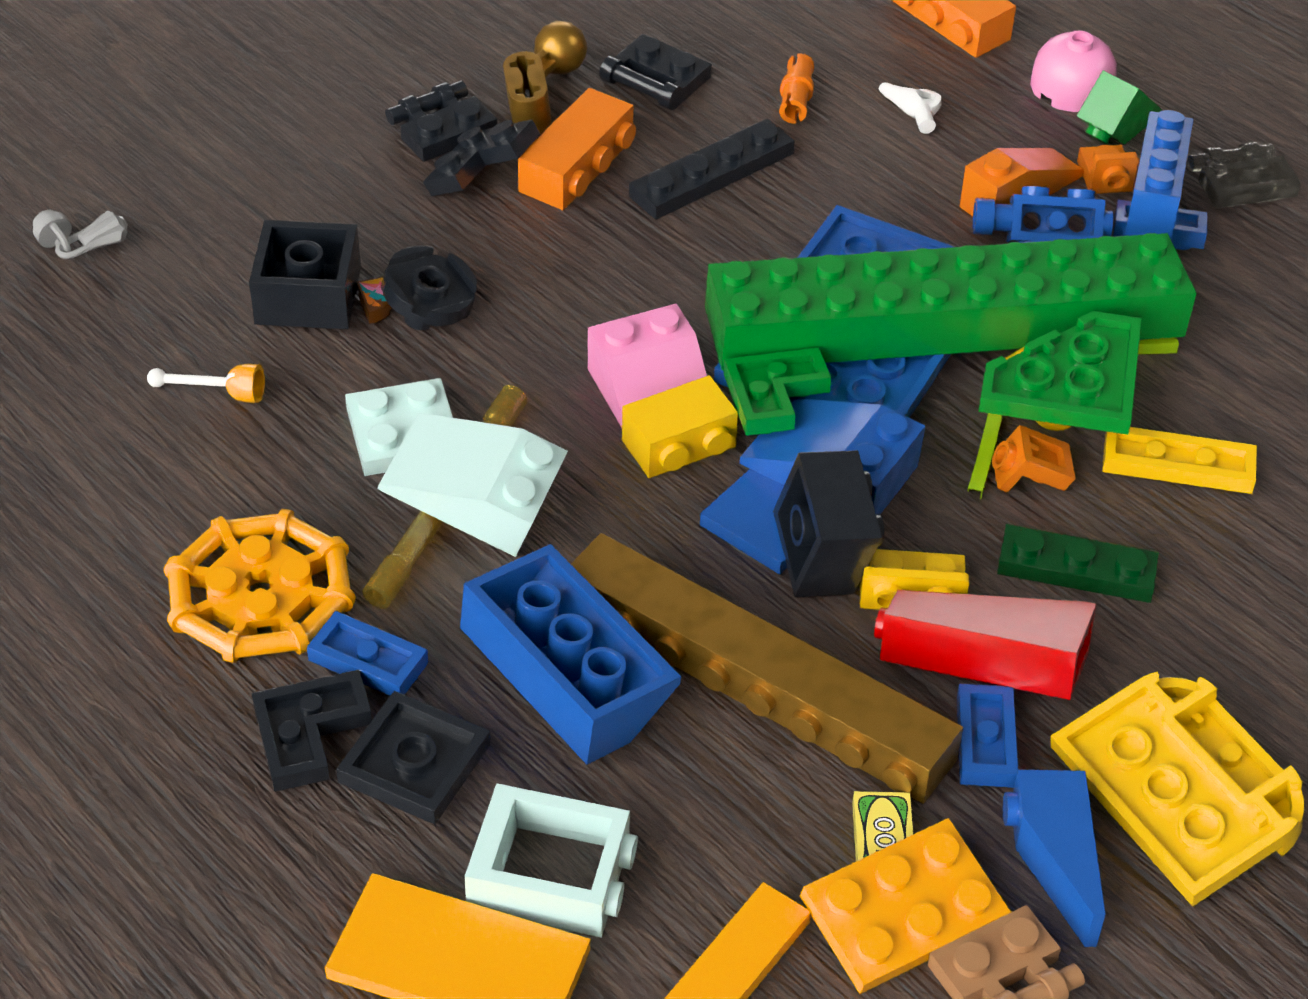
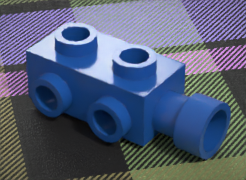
(1051, 212)

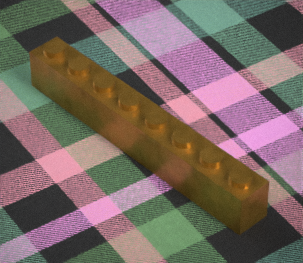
(775, 672)

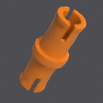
(796, 88)

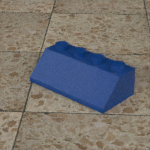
(567, 651)

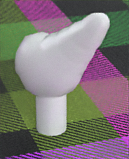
(917, 103)

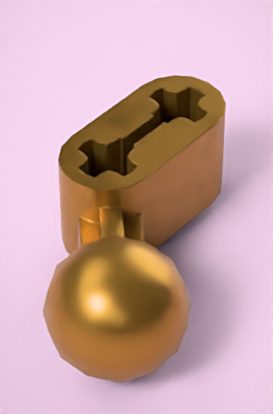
(557, 50)

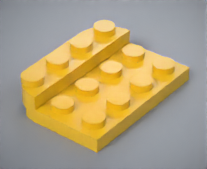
(1185, 781)

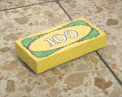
(880, 820)

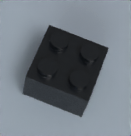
(305, 274)
(827, 523)

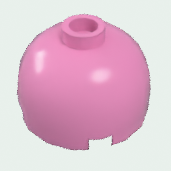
(1070, 67)

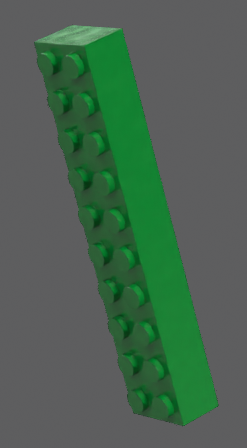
(944, 297)

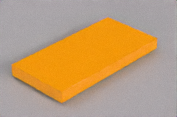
(441, 947)

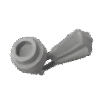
(53, 229)

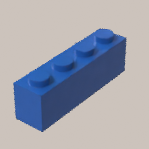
(1160, 174)

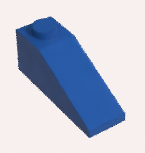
(1058, 844)

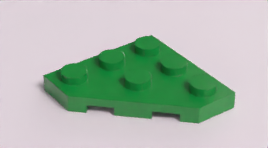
(1070, 376)

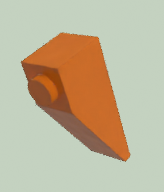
(1009, 169)

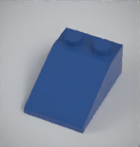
(885, 441)

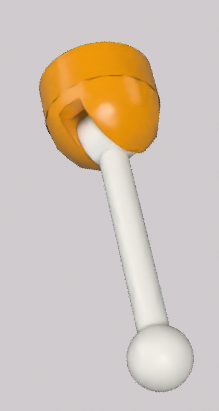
(243, 381)

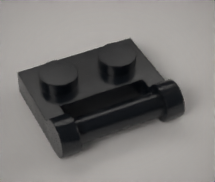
(657, 71)

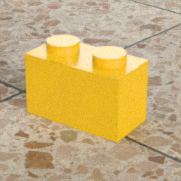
(679, 426)

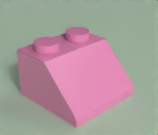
(643, 356)

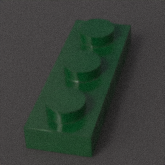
(1078, 563)

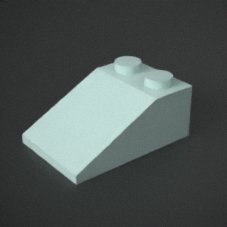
(474, 476)

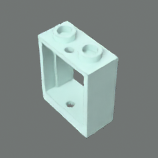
(543, 900)

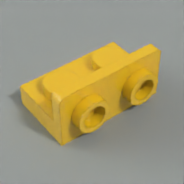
(910, 571)

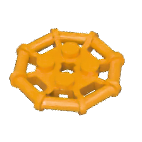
(255, 562)

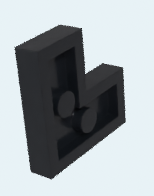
(476, 150)
(296, 717)

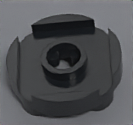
(427, 306)

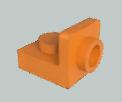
(1108, 168)
(1035, 457)

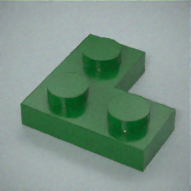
(767, 381)

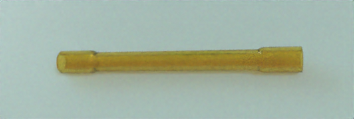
(398, 565)

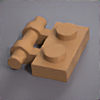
(1001, 955)

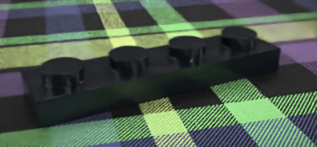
(711, 168)

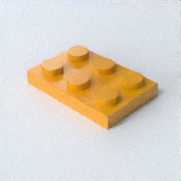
(902, 904)

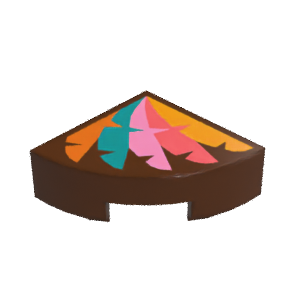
(372, 299)

